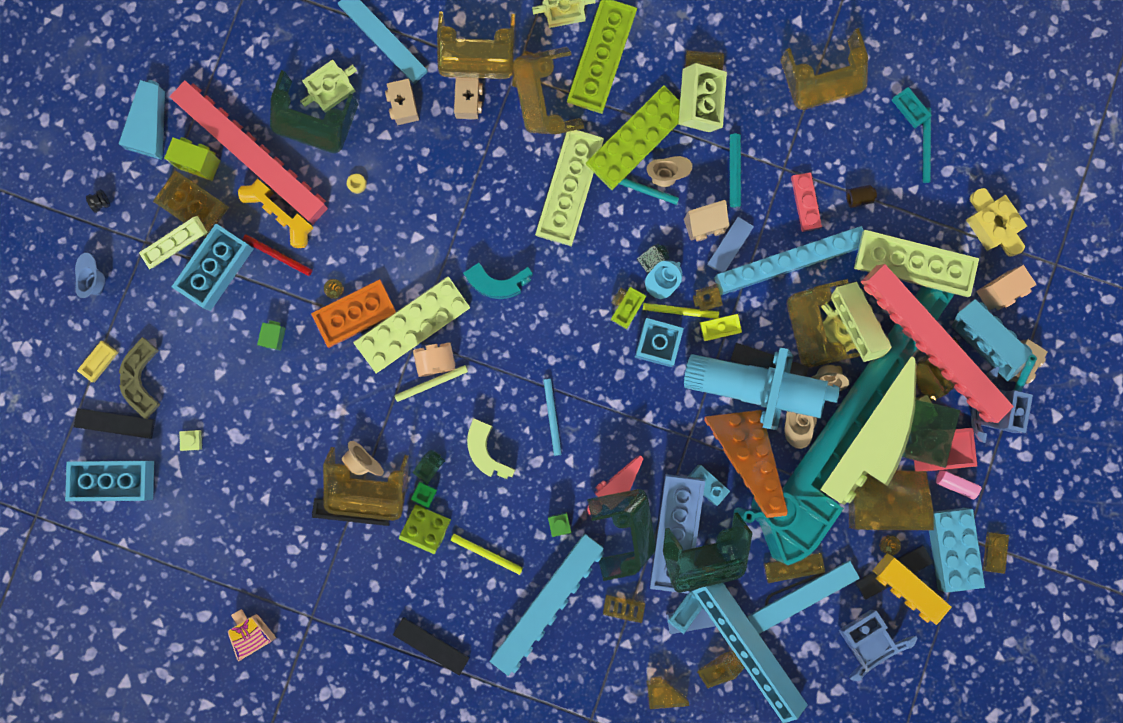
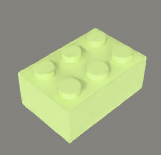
(702, 97)

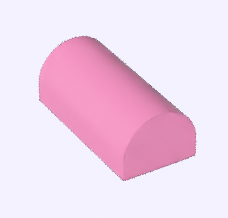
(958, 484)

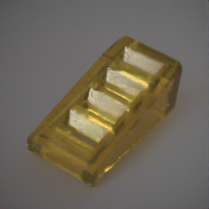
(641, 606)

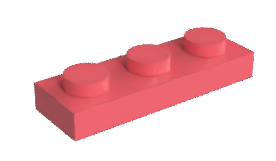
(806, 202)

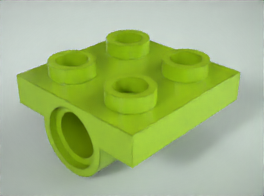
(425, 529)

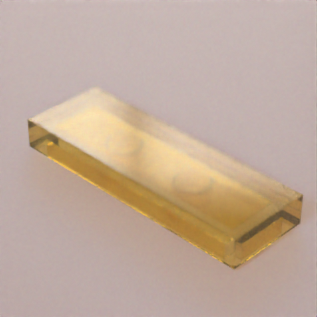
(811, 565)

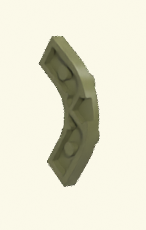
(130, 378)

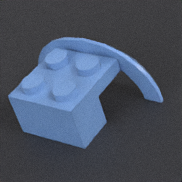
(1014, 421)
(871, 642)

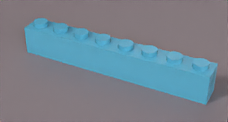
(789, 261)
(546, 604)
(751, 651)

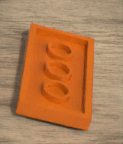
(353, 313)

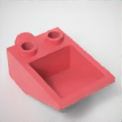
(961, 453)
(621, 481)

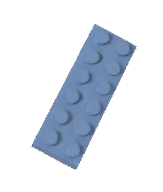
(680, 513)

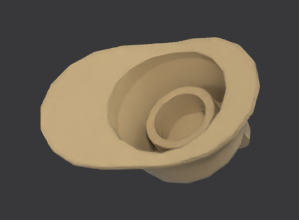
(666, 171)
(833, 375)
(799, 429)
(359, 461)

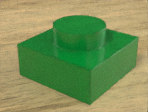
(424, 494)

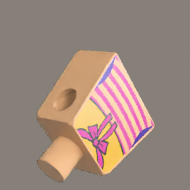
(248, 634)

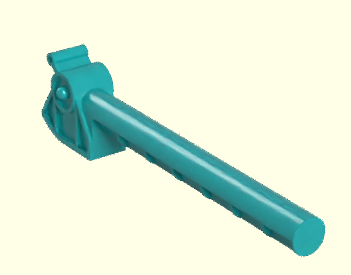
(809, 510)

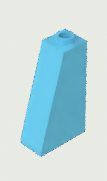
(145, 121)

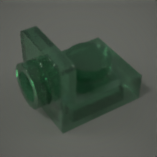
(653, 256)
(428, 466)

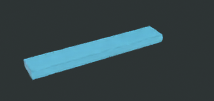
(384, 39)
(803, 597)

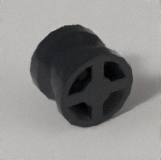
(98, 201)

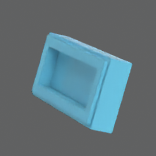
(686, 613)

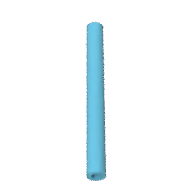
(552, 417)

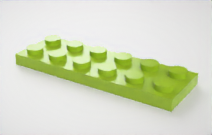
(602, 55)
(636, 138)

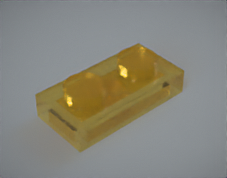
(995, 552)

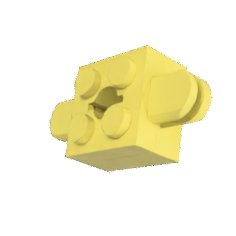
(990, 228)

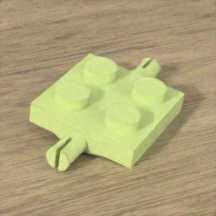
(563, 11)
(328, 86)
(835, 328)

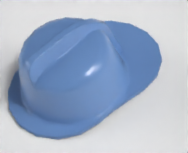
(88, 278)

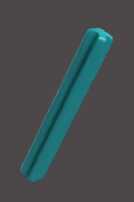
(735, 170)

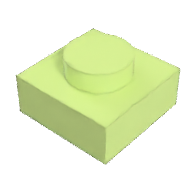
(190, 440)

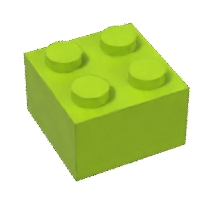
(192, 158)

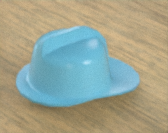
(664, 279)

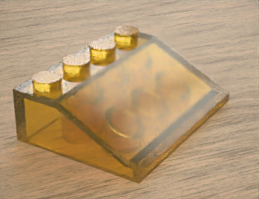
(899, 506)

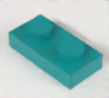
(911, 107)

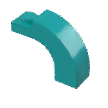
(496, 288)

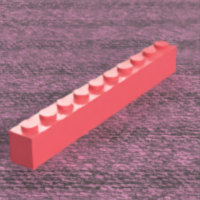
(248, 152)
(936, 343)

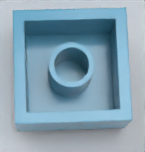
(659, 342)

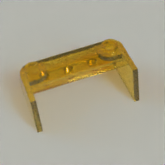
(475, 56)
(527, 73)
(831, 86)
(809, 327)
(363, 497)

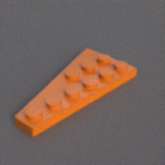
(751, 455)

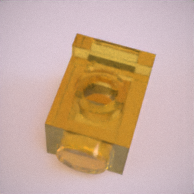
(714, 300)

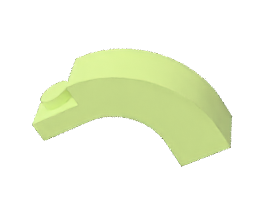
(478, 451)

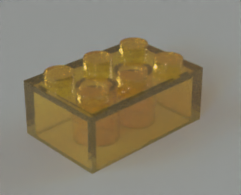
(187, 200)

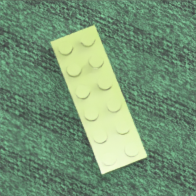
(568, 188)
(918, 263)
(411, 324)

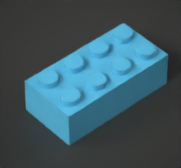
(212, 267)
(991, 339)
(109, 481)
(956, 550)

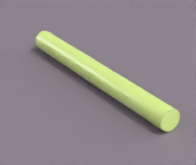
(431, 383)

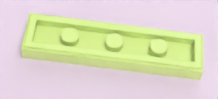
(173, 242)

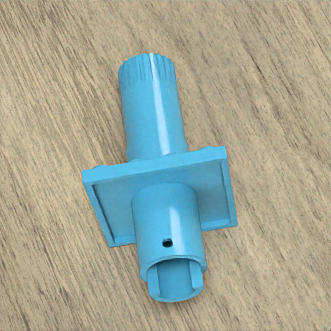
(761, 386)

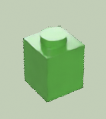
(271, 335)
(559, 524)

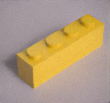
(911, 588)

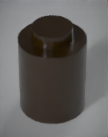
(861, 196)

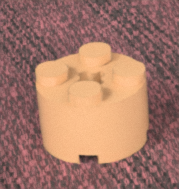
(434, 359)

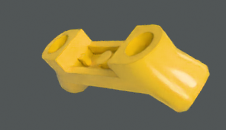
(261, 193)

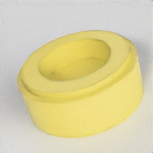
(356, 183)

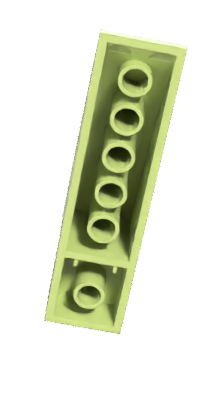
(879, 442)

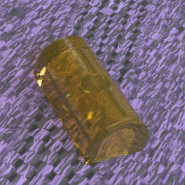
(709, 59)

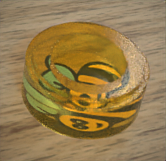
(333, 288)
(620, 294)
(890, 545)

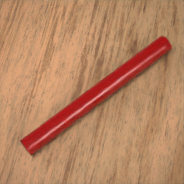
(277, 255)

